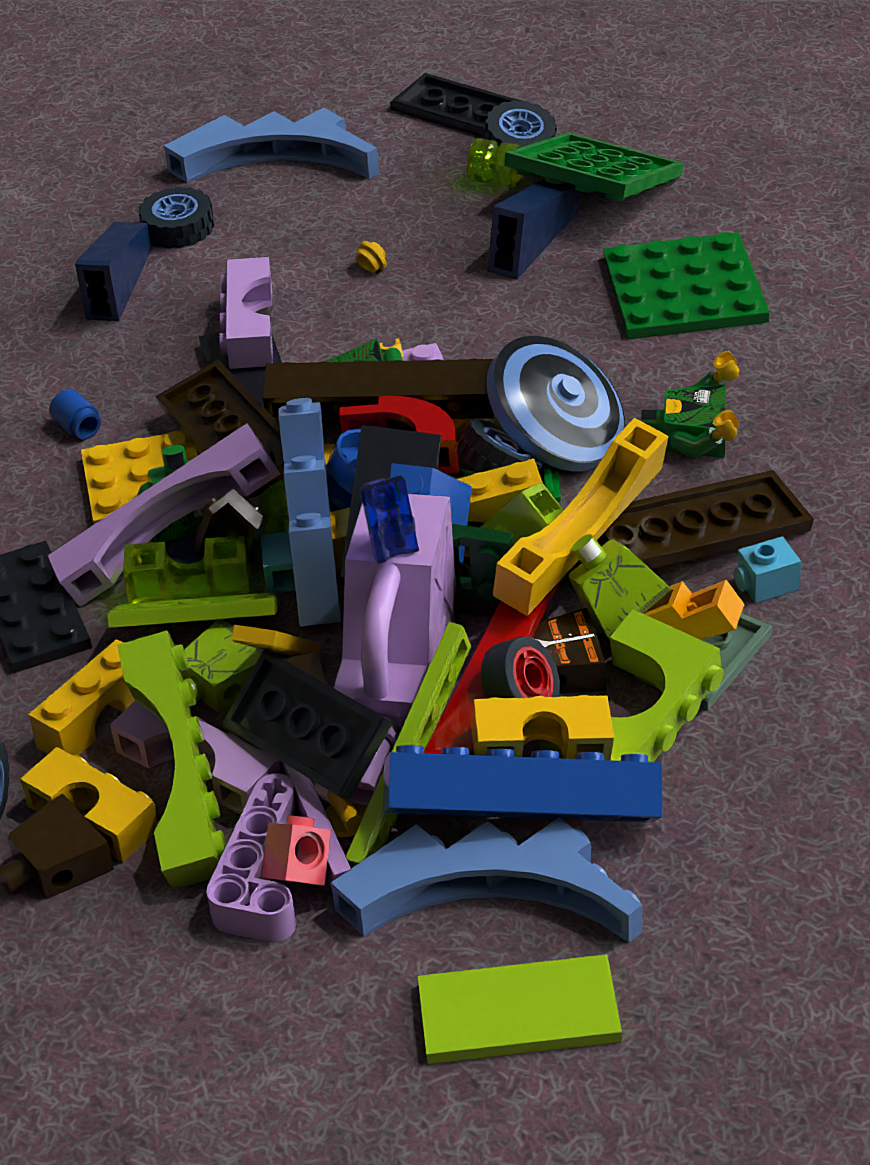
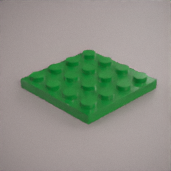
(593, 165)
(685, 285)

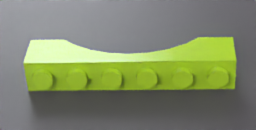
(186, 832)

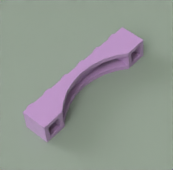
(96, 556)

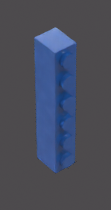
(522, 786)

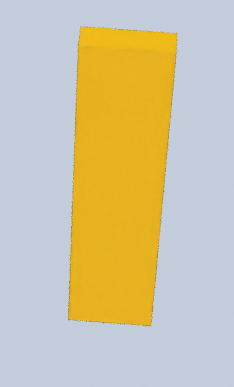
(274, 641)

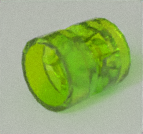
(487, 163)

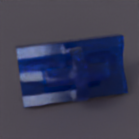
(389, 518)

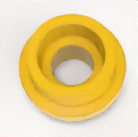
(371, 256)

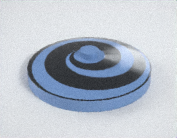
(554, 402)

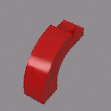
(408, 415)

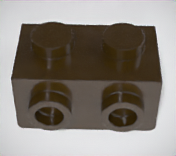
(230, 517)

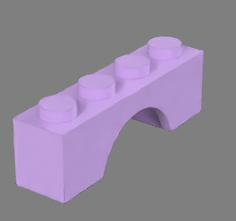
(243, 332)
(234, 762)

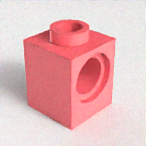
(312, 857)

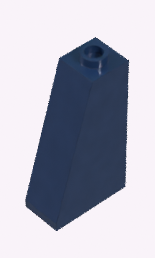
(528, 224)
(111, 269)

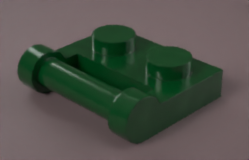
(485, 550)

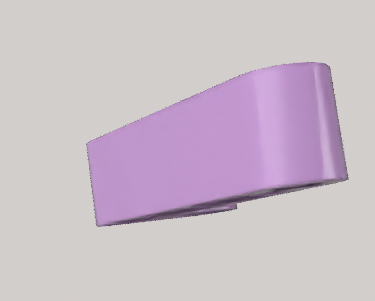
(236, 893)

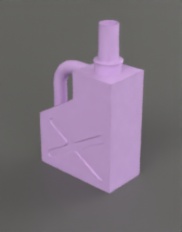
(395, 621)

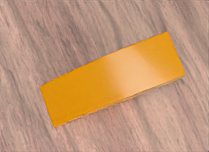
(700, 613)

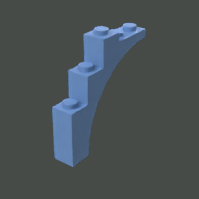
(273, 137)
(309, 512)
(484, 864)

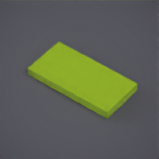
(194, 609)
(518, 1009)

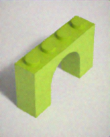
(674, 663)

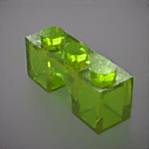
(156, 577)

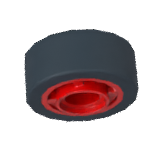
(519, 670)

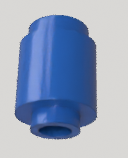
(75, 414)

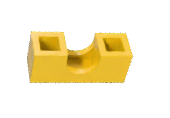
(71, 712)
(571, 723)
(116, 812)

